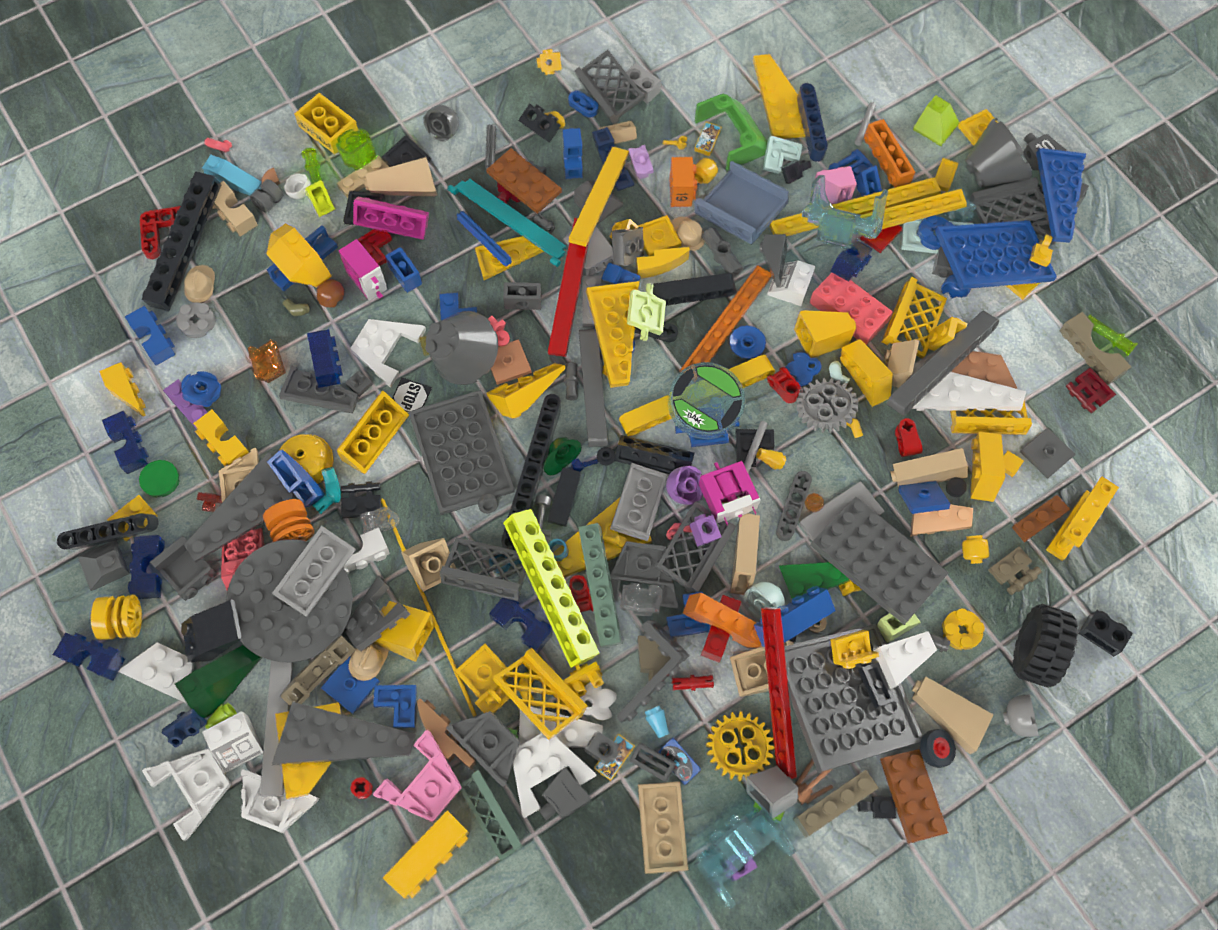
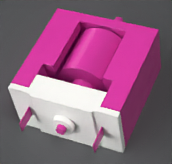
(363, 270)
(725, 486)

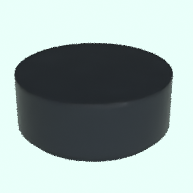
(956, 487)

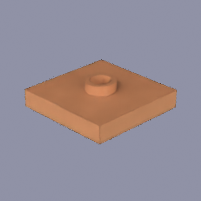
(510, 363)

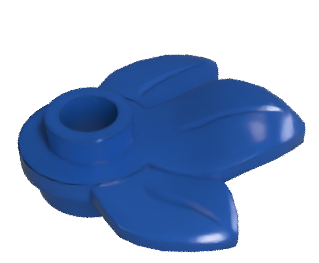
(801, 369)

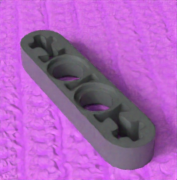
(793, 505)

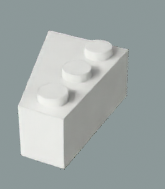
(903, 657)

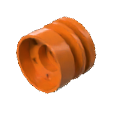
(288, 521)

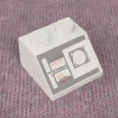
(794, 282)
(233, 742)

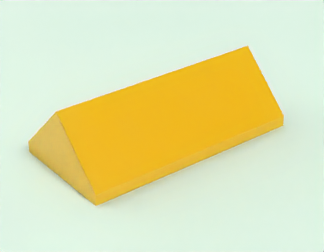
(372, 433)

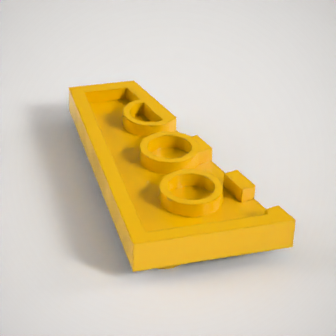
(517, 248)

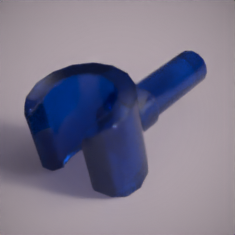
(577, 465)

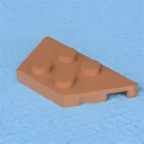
(986, 367)

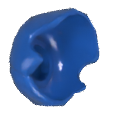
(951, 286)

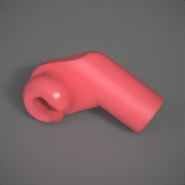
(221, 146)
(672, 530)

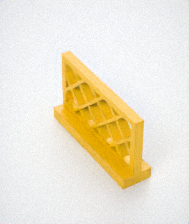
(902, 308)
(1007, 425)
(551, 685)

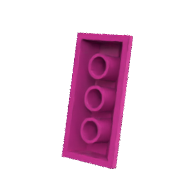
(390, 218)

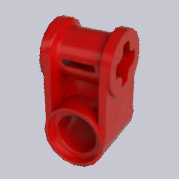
(782, 382)
(908, 441)
(582, 597)

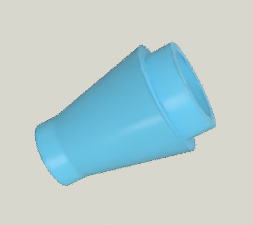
(657, 721)

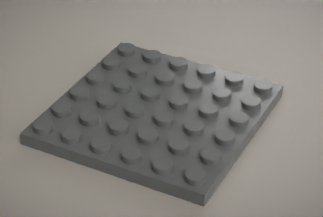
(837, 709)

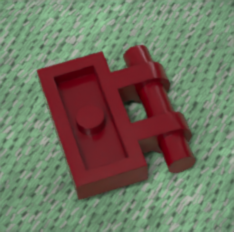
(1094, 387)

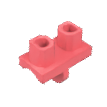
(503, 336)

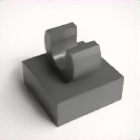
(358, 383)

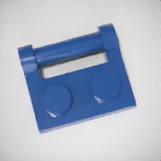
(861, 164)

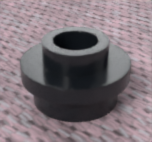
(605, 461)

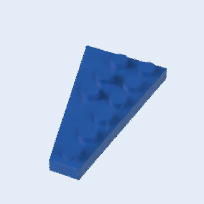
(1061, 187)

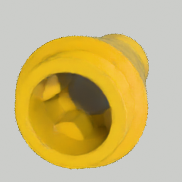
(774, 459)

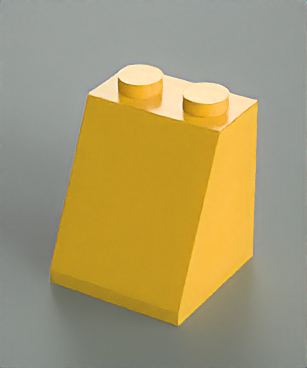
(824, 331)
(409, 634)

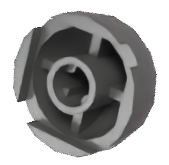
(441, 122)

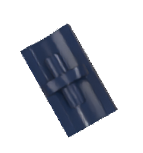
(185, 725)

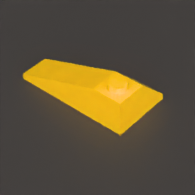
(518, 397)

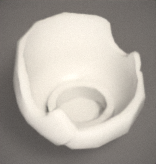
(296, 185)

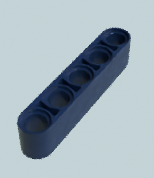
(812, 122)

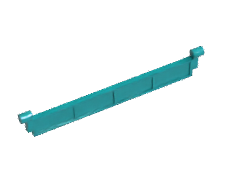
(512, 219)

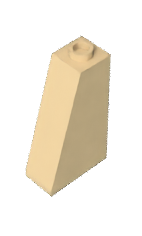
(402, 180)
(935, 467)
(745, 553)
(953, 713)

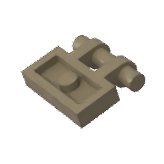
(1010, 565)

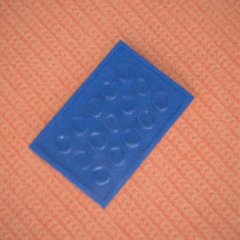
(993, 254)

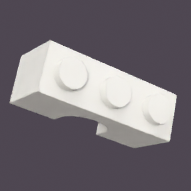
(373, 549)

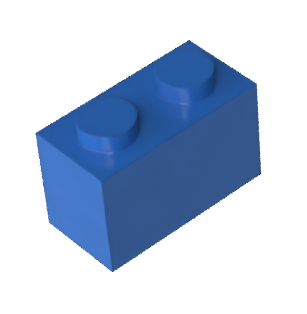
(403, 269)

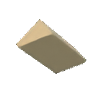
(622, 131)

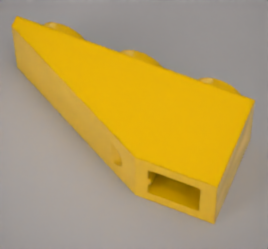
(119, 383)

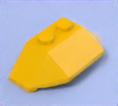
(296, 257)

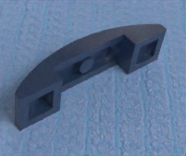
(604, 143)

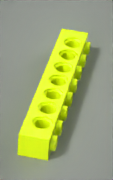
(551, 588)

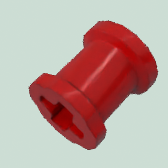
(355, 788)

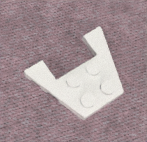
(377, 342)
(538, 761)
(200, 782)

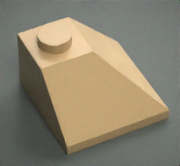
(426, 561)

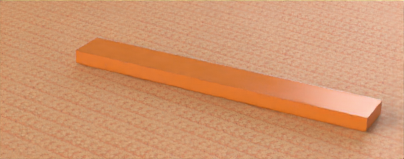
(730, 317)

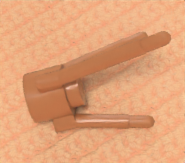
(805, 790)

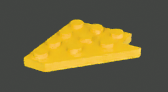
(302, 777)

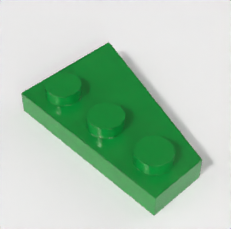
(804, 576)

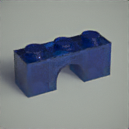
(852, 261)
(132, 454)
(144, 550)
(508, 612)
(103, 661)

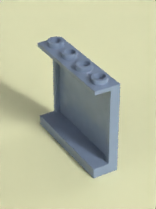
(742, 203)

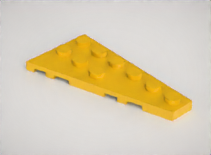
(778, 99)
(610, 312)
(575, 560)

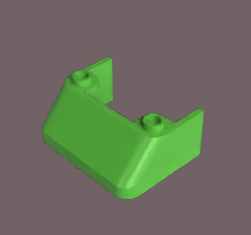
(751, 138)

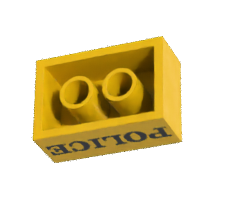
(324, 121)

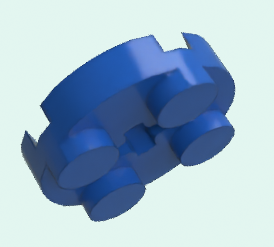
(926, 232)
(204, 397)

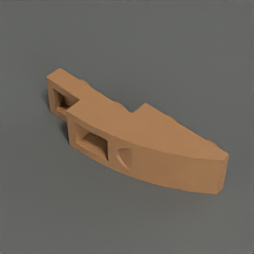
(437, 726)

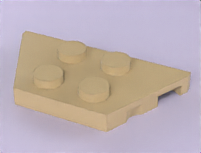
(232, 475)

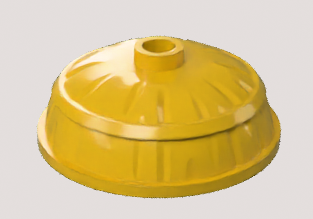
(316, 454)

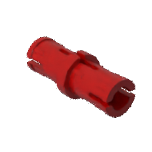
(692, 682)

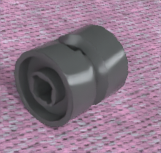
(268, 193)

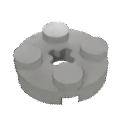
(191, 311)

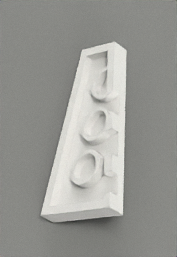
(573, 736)

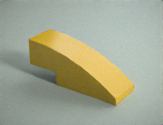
(661, 261)

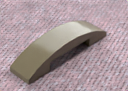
(317, 670)

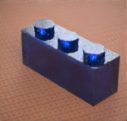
(324, 358)

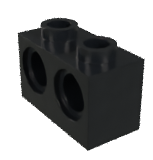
(538, 124)
(1104, 636)

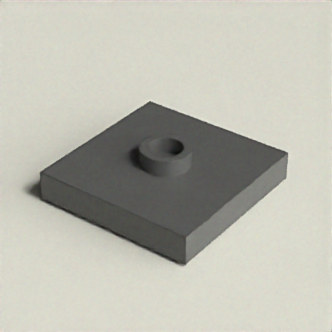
(1047, 453)

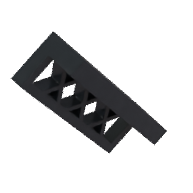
(652, 455)

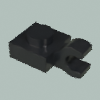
(794, 169)
(881, 806)

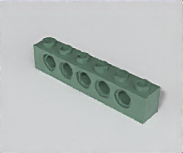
(600, 585)

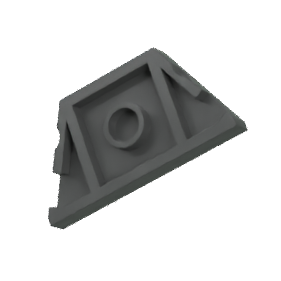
(488, 743)

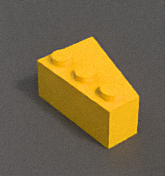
(867, 371)
(987, 466)

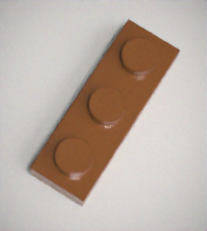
(1040, 518)

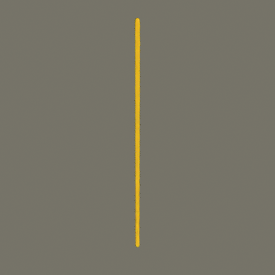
(436, 626)

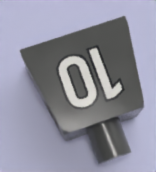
(1033, 144)

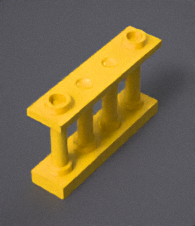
(1082, 518)

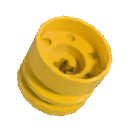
(116, 617)

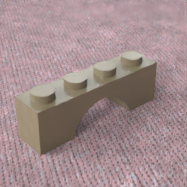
(1106, 365)
(835, 803)

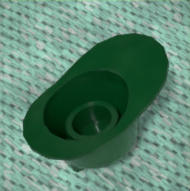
(561, 454)

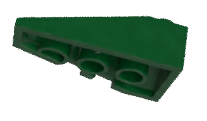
(216, 681)

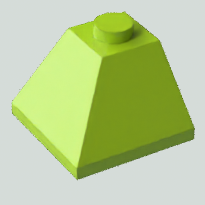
(937, 121)

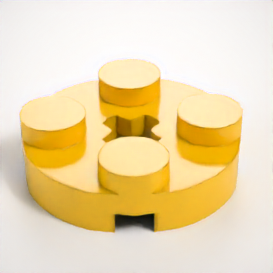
(963, 618)

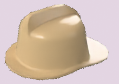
(688, 232)
(199, 284)
(367, 663)

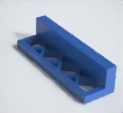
(323, 246)

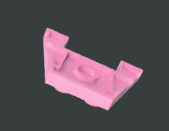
(430, 789)

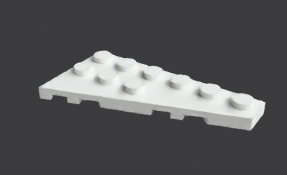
(963, 392)

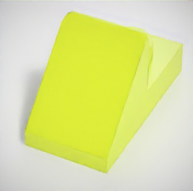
(319, 198)

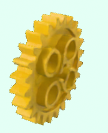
(721, 750)

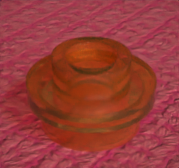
(814, 498)

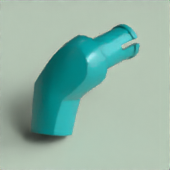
(332, 489)

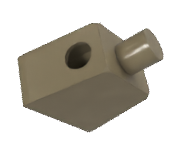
(650, 658)

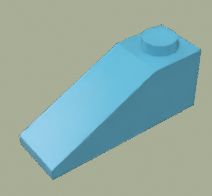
(231, 175)

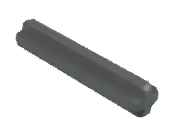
(490, 145)

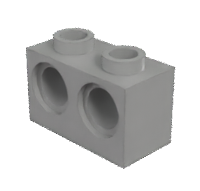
(645, 81)

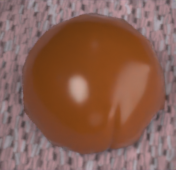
(330, 293)

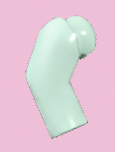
(836, 373)

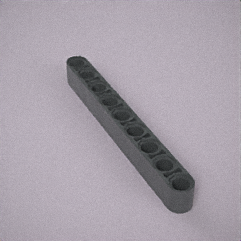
(942, 363)

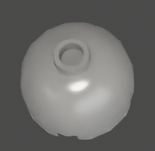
(1021, 716)

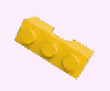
(212, 428)

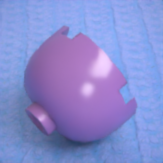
(683, 485)

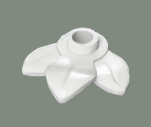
(600, 701)

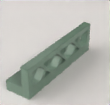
(500, 817)

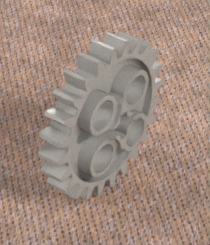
(827, 405)

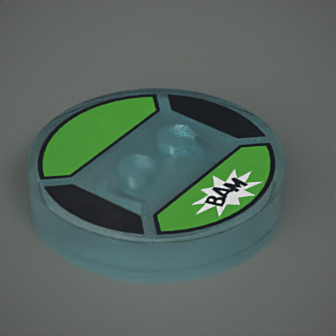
(706, 400)

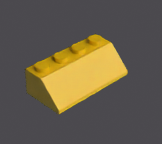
(426, 855)

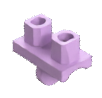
(641, 162)

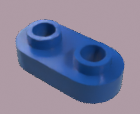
(585, 104)

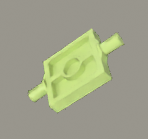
(646, 312)

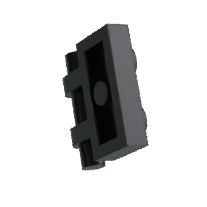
(355, 506)

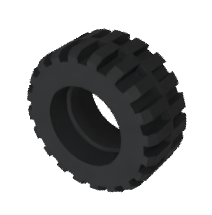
(1045, 645)

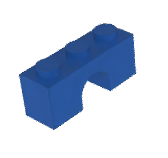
(572, 153)
(157, 346)

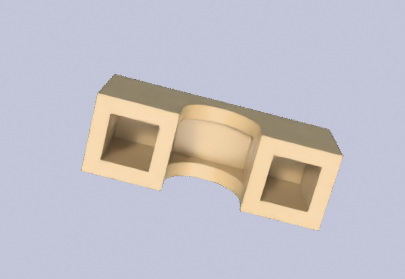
(238, 218)

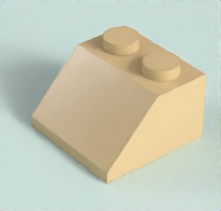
(901, 361)

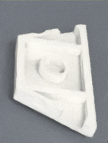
(160, 669)
(272, 811)

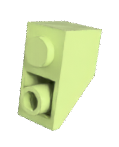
(892, 628)

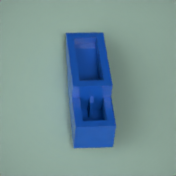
(295, 478)

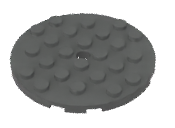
(278, 629)

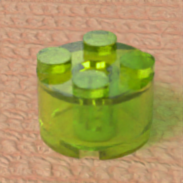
(356, 148)

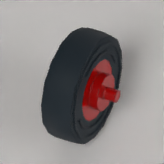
(938, 748)

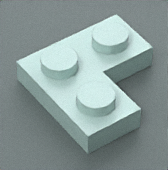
(780, 149)

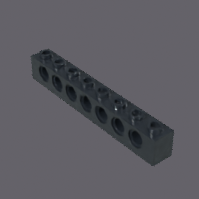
(181, 241)

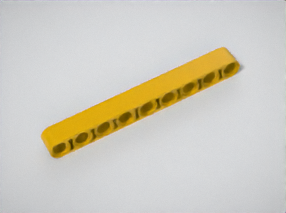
(658, 412)

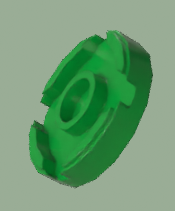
(159, 478)

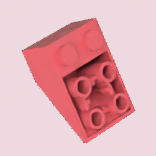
(237, 551)

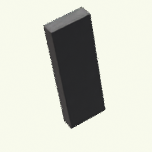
(564, 497)

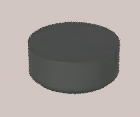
(487, 503)

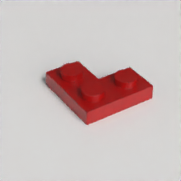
(373, 241)

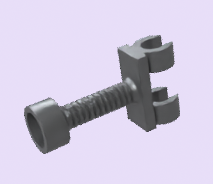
(542, 502)

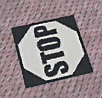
(411, 394)

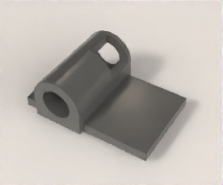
(627, 245)

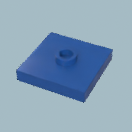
(924, 497)
(347, 689)

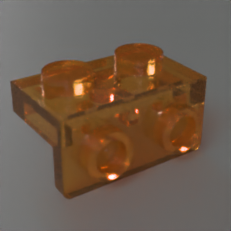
(266, 361)

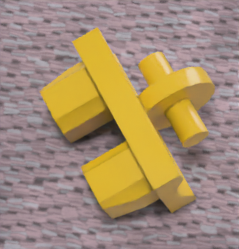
(583, 676)
(492, 699)

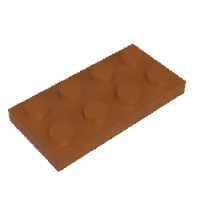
(524, 180)
(913, 796)

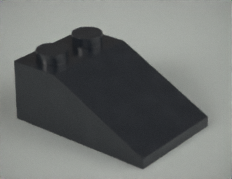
(211, 632)

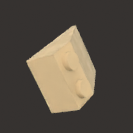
(751, 671)

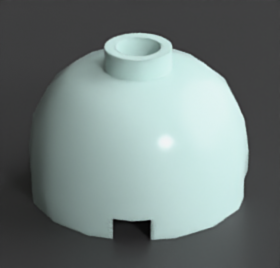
(762, 596)

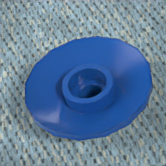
(747, 335)

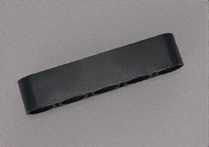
(695, 289)
(98, 531)

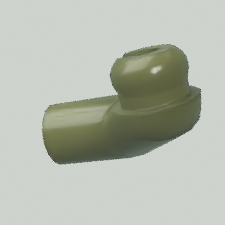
(296, 309)

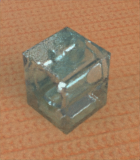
(964, 214)

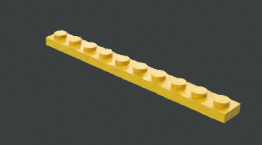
(862, 205)

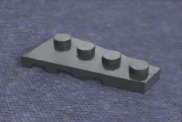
(303, 389)

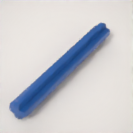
(484, 238)

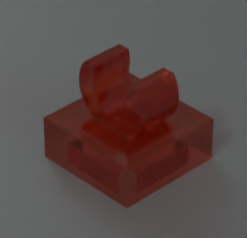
(209, 500)

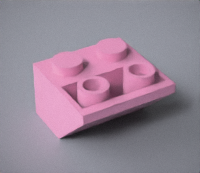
(838, 184)

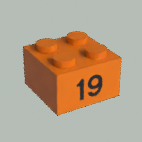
(682, 181)

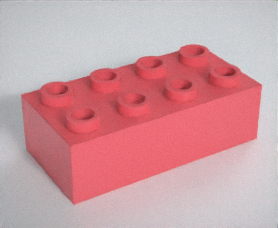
(843, 296)

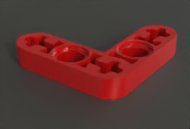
(153, 226)

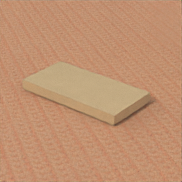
(662, 827)

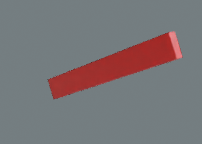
(567, 299)
(778, 691)

